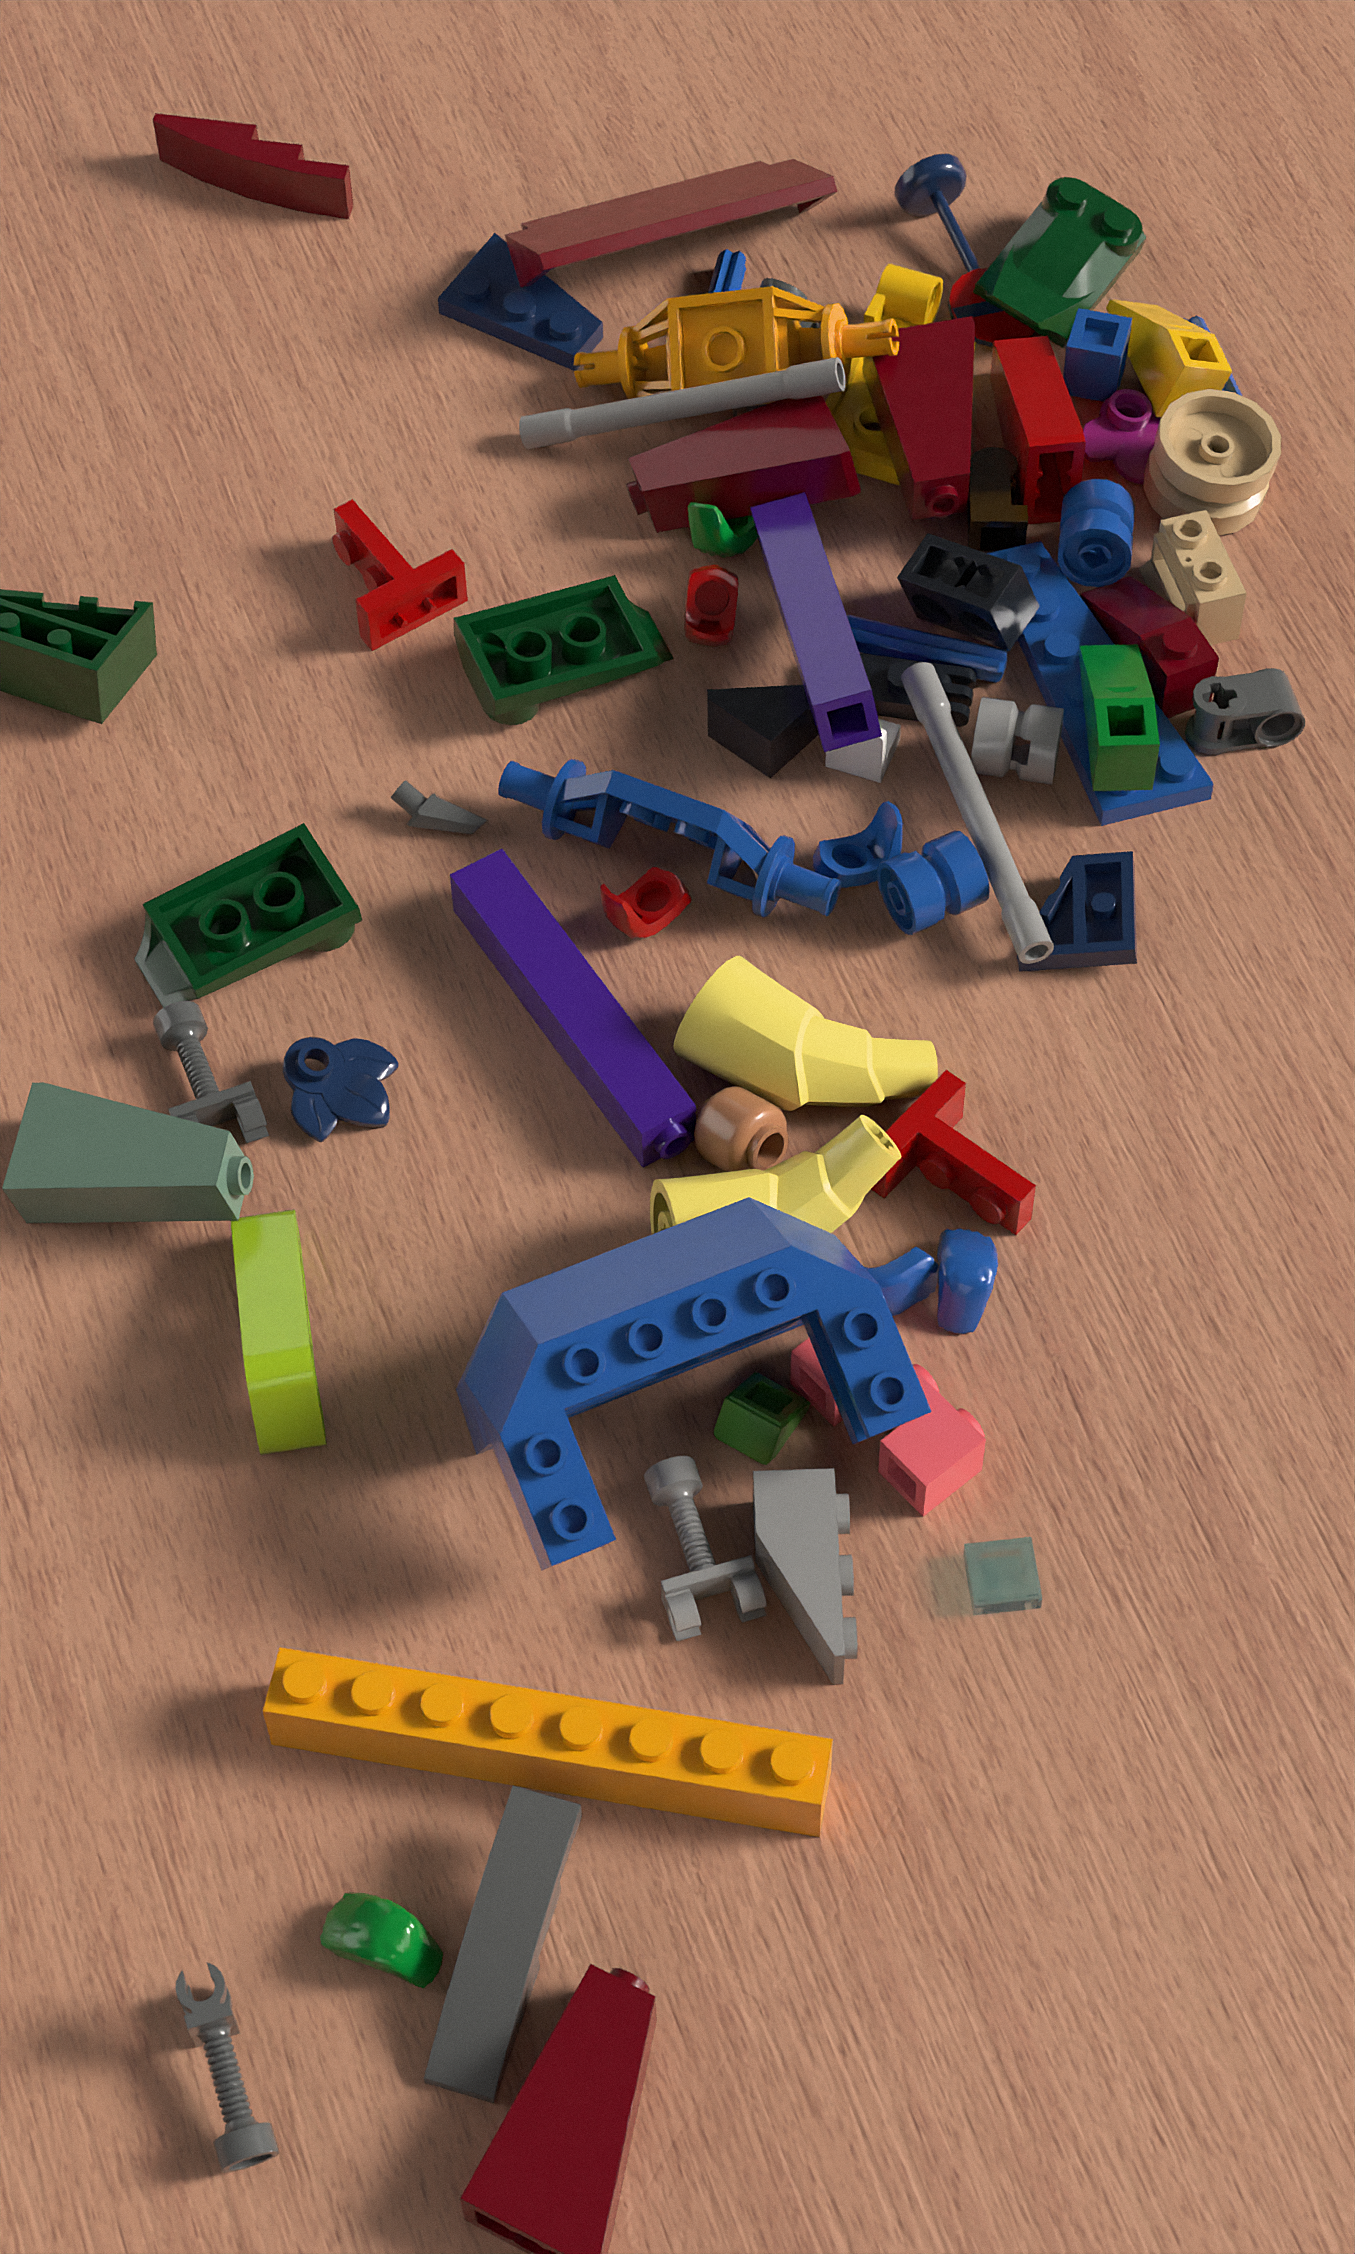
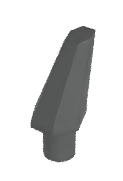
(435, 812)

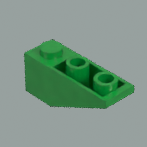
(1119, 718)

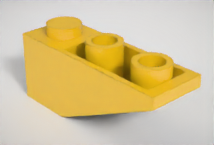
(1170, 354)

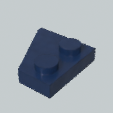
(1091, 914)

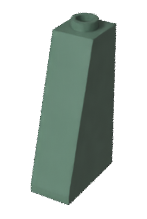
(120, 1163)

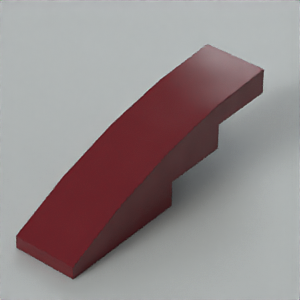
(257, 169)

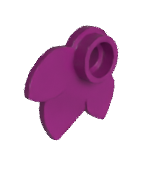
(1123, 434)

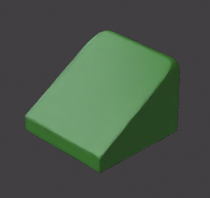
(759, 1417)

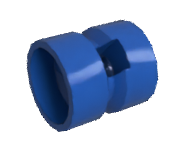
(1096, 533)
(940, 879)

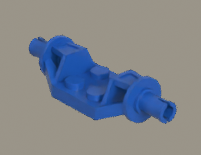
(620, 795)

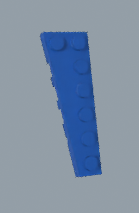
(1052, 654)

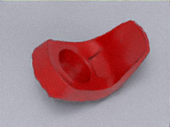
(710, 606)
(647, 903)

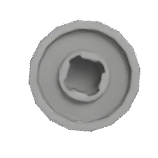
(995, 738)

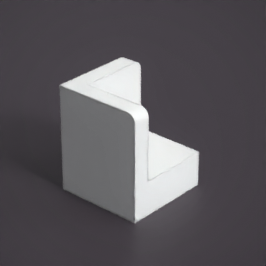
(867, 758)

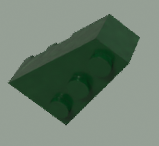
(73, 654)

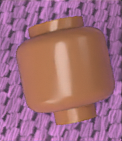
(740, 1131)

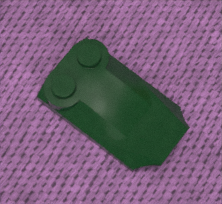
(1063, 258)
(555, 647)
(244, 918)

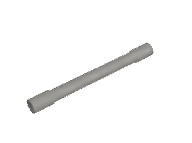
(795, 382)
(1018, 909)

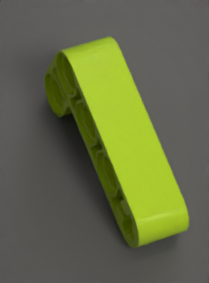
(276, 1332)

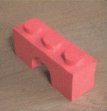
(919, 1458)

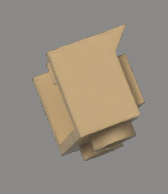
(1197, 575)

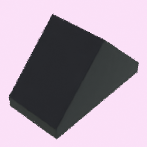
(761, 724)

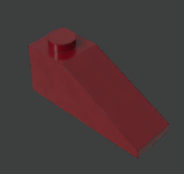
(1168, 640)

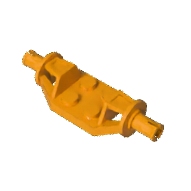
(730, 339)

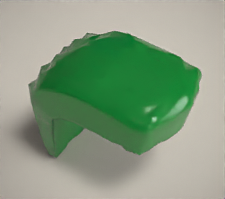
(719, 536)
(383, 1937)

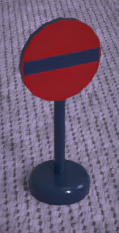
(930, 189)

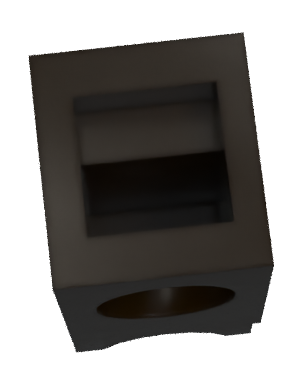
(991, 517)

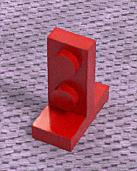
(397, 594)
(953, 1161)

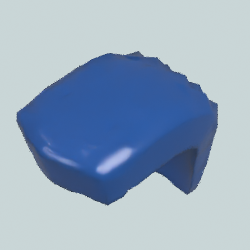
(857, 856)
(964, 1278)
(906, 1279)

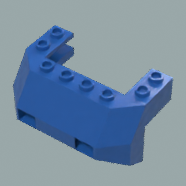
(657, 1314)

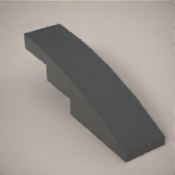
(502, 1944)

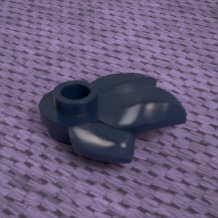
(343, 1090)

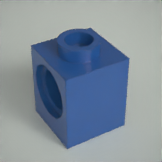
(1096, 354)

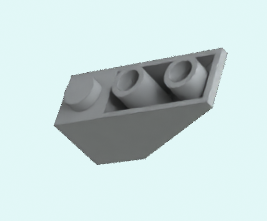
(798, 1553)

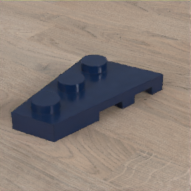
(531, 317)

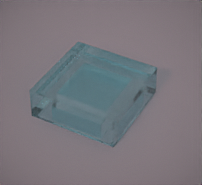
(1002, 1576)

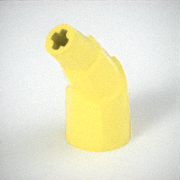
(787, 1052)
(810, 1186)

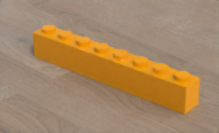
(549, 1741)

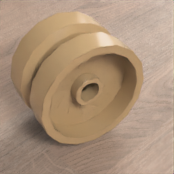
(1212, 456)

